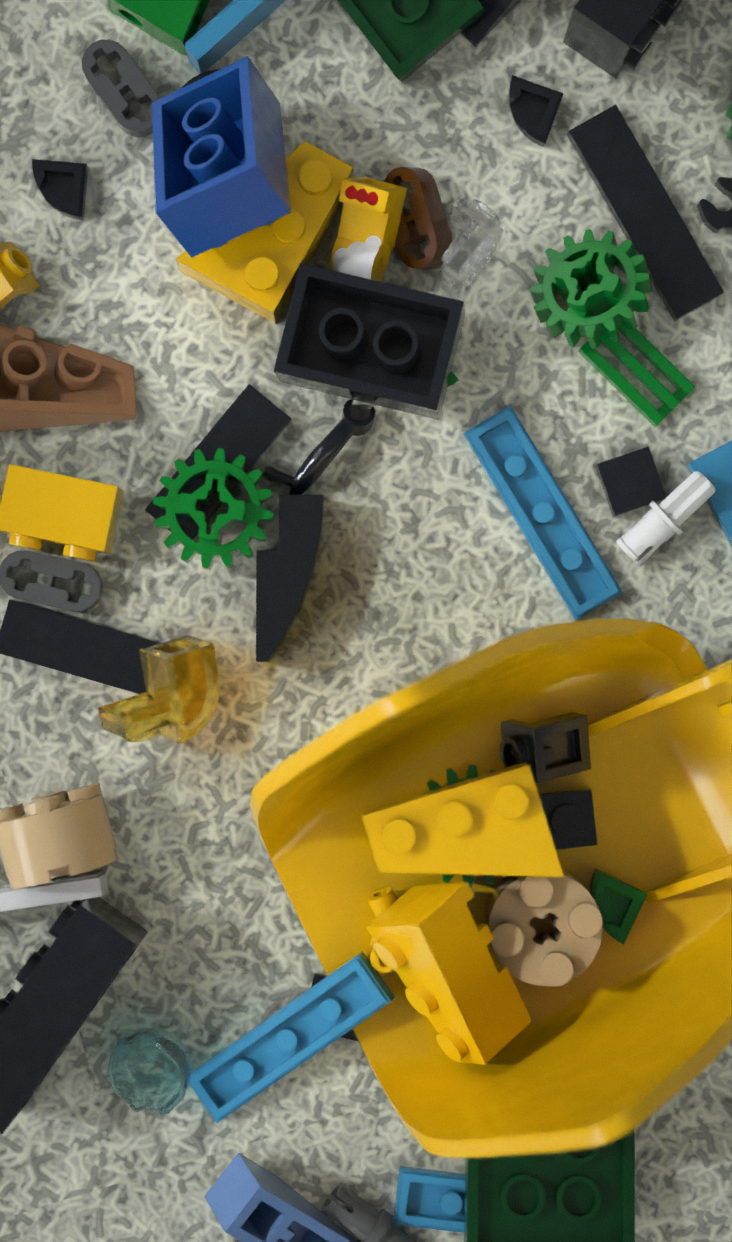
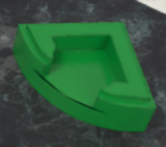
(617, 903)

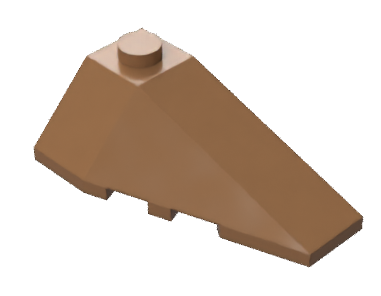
(60, 384)

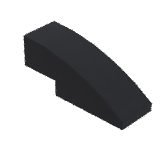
(287, 572)

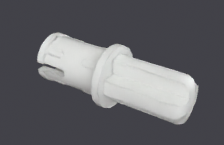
(664, 519)

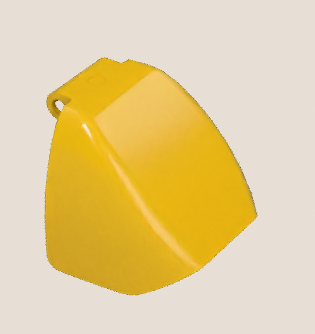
(661, 789)

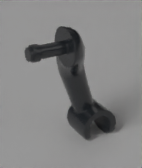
(323, 453)

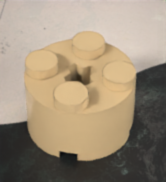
(56, 836)
(551, 957)

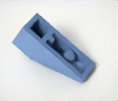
(263, 1208)

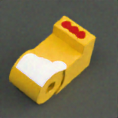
(367, 226)

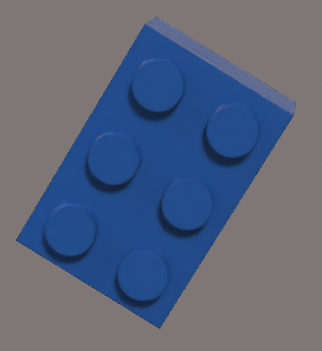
(219, 158)

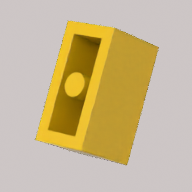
(59, 511)

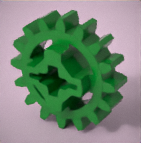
(592, 291)
(189, 505)

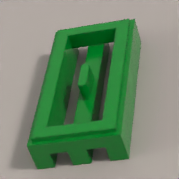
(655, 357)

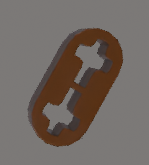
(421, 217)

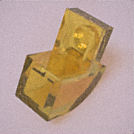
(179, 697)

